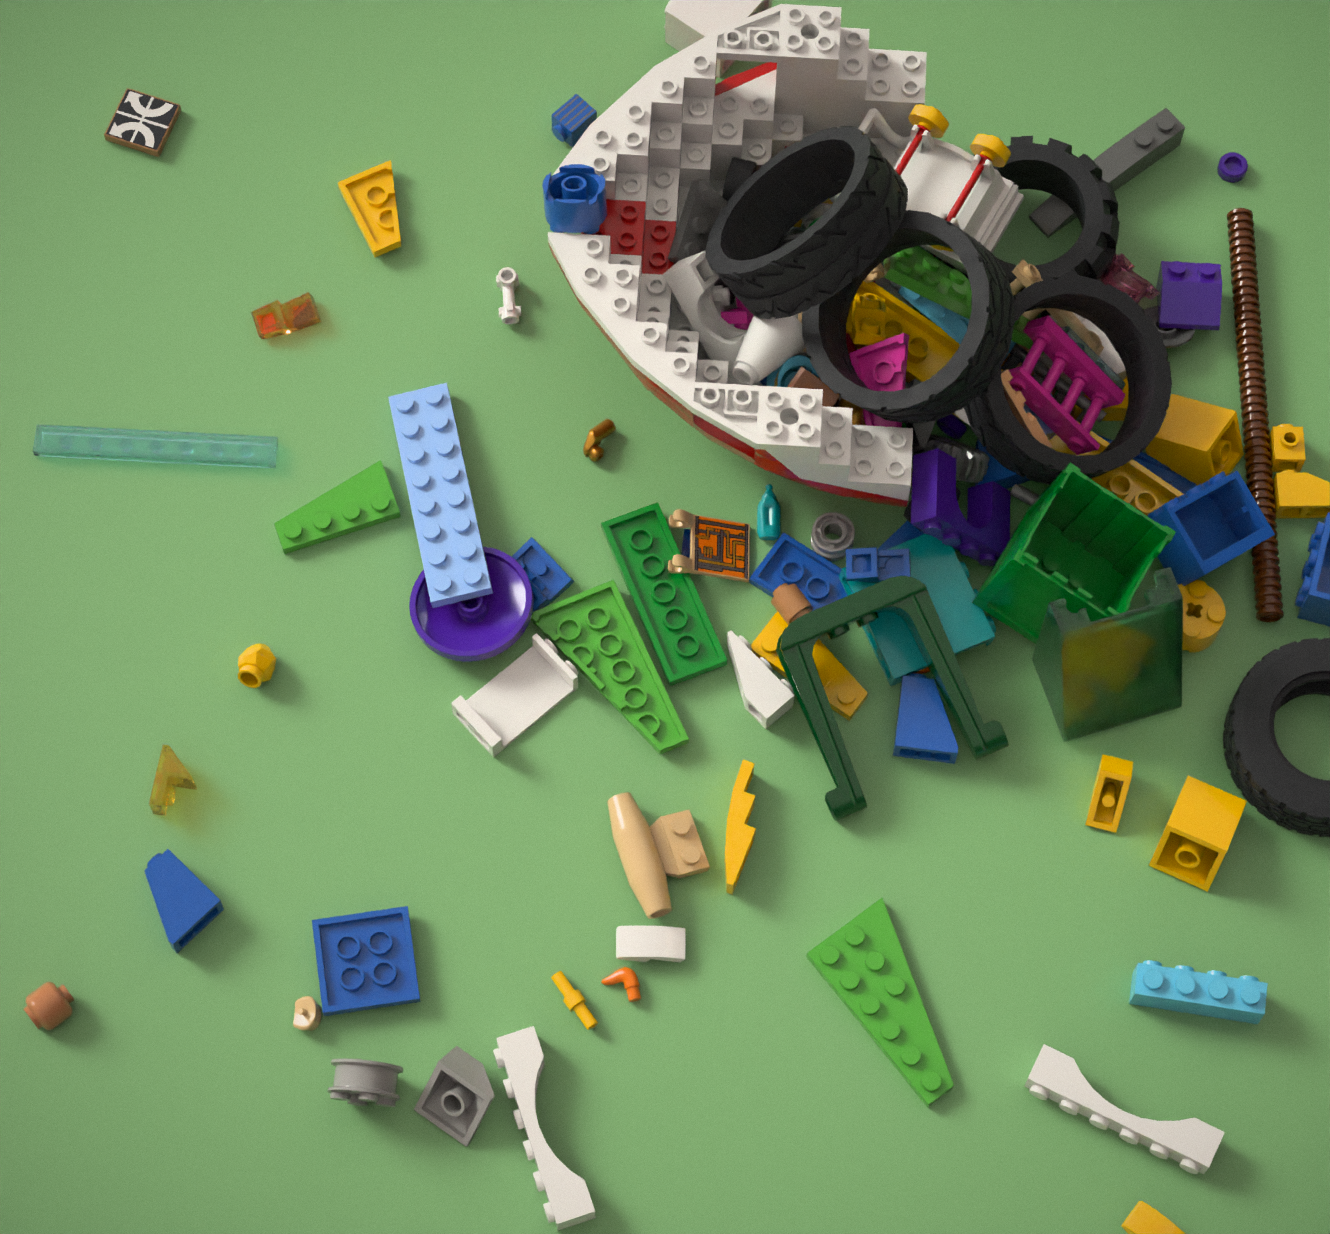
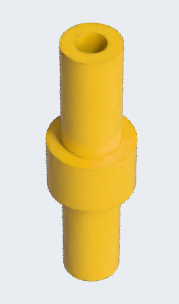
(574, 1000)

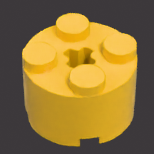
(1205, 615)

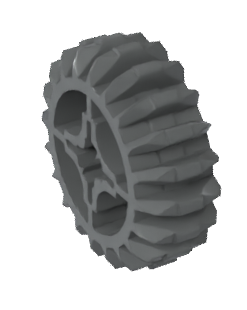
(970, 463)

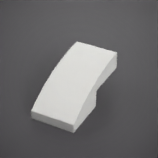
(650, 942)

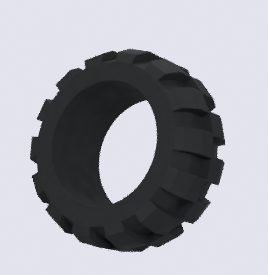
(1081, 187)

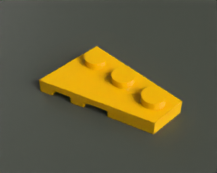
(374, 207)

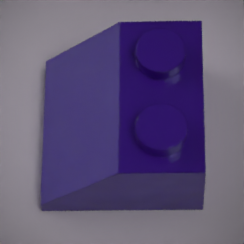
(1189, 295)

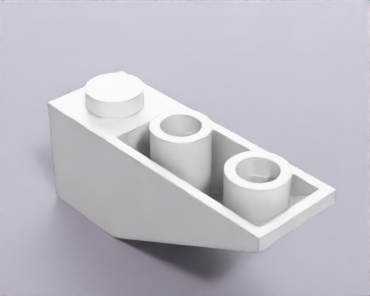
(760, 689)

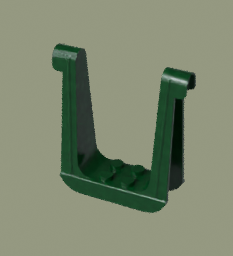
(914, 605)

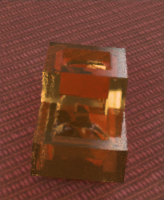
(280, 319)

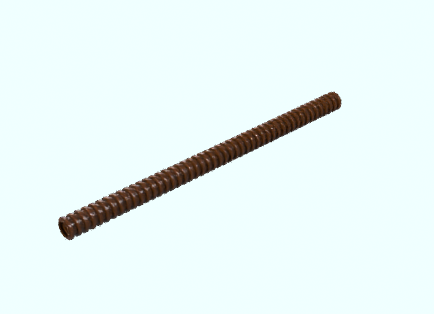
(1254, 408)

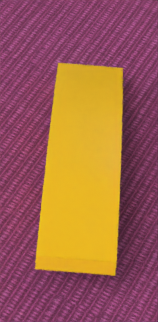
(738, 834)

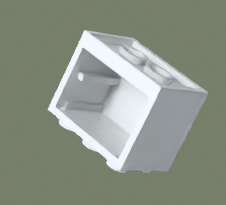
(694, 19)

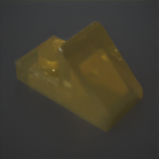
(168, 774)

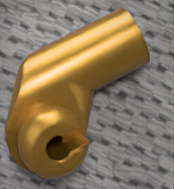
(594, 438)

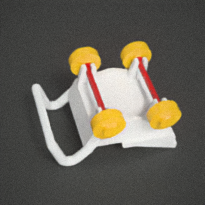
(950, 180)

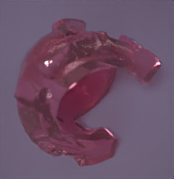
(1125, 279)

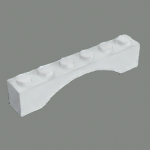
(1185, 1141)
(566, 1191)

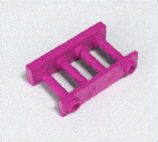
(1085, 377)

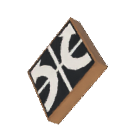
(142, 122)

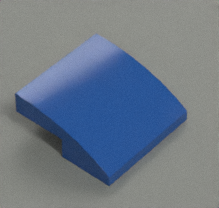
(544, 573)

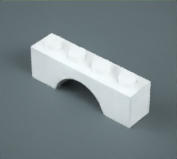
(693, 286)

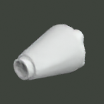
(767, 347)

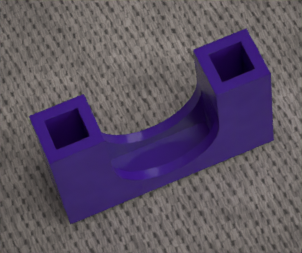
(938, 513)

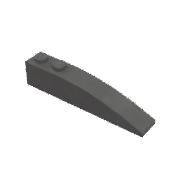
(1119, 165)

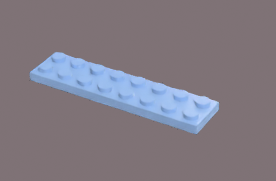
(440, 495)

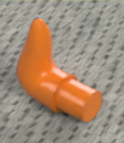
(630, 981)

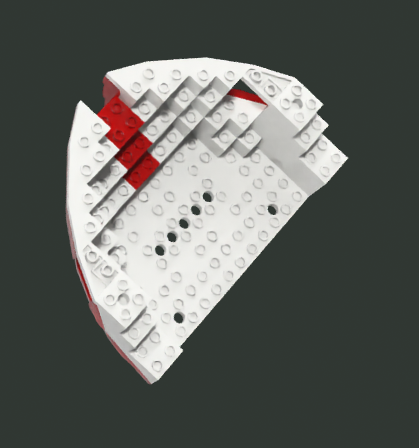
(689, 128)

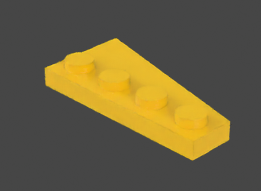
(841, 688)

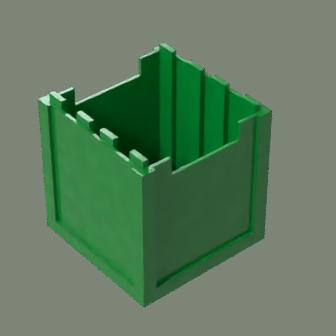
(1075, 547)

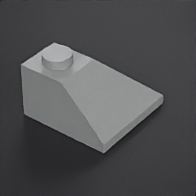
(456, 1095)

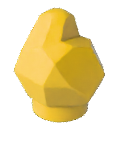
(256, 665)

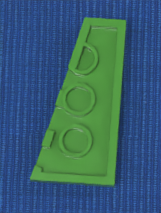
(346, 508)

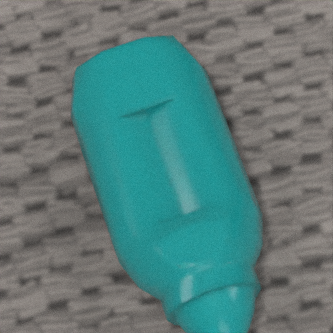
(769, 515)

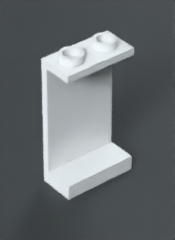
(517, 696)

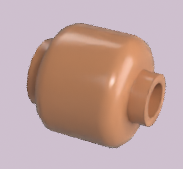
(49, 1006)

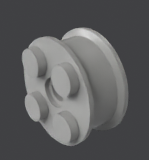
(365, 1082)

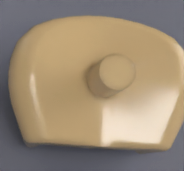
(307, 1014)

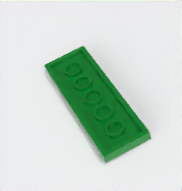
(663, 599)

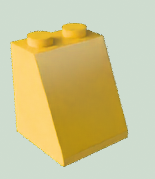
(1197, 439)
(1198, 833)

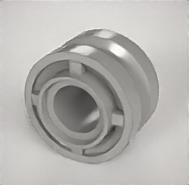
(832, 523)

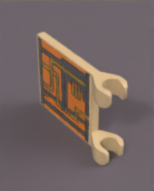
(716, 547)

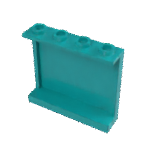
(952, 598)

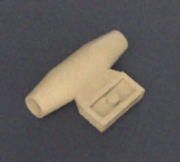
(652, 852)

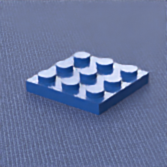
(365, 961)

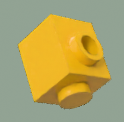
(1287, 448)

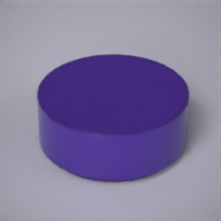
(1232, 167)
(952, 426)

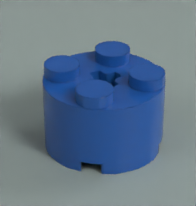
(575, 199)

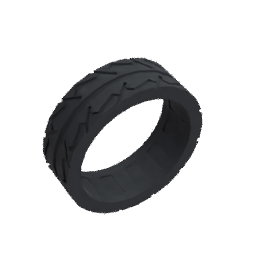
(831, 249)
(969, 368)
(1146, 372)

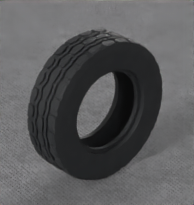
(1250, 741)

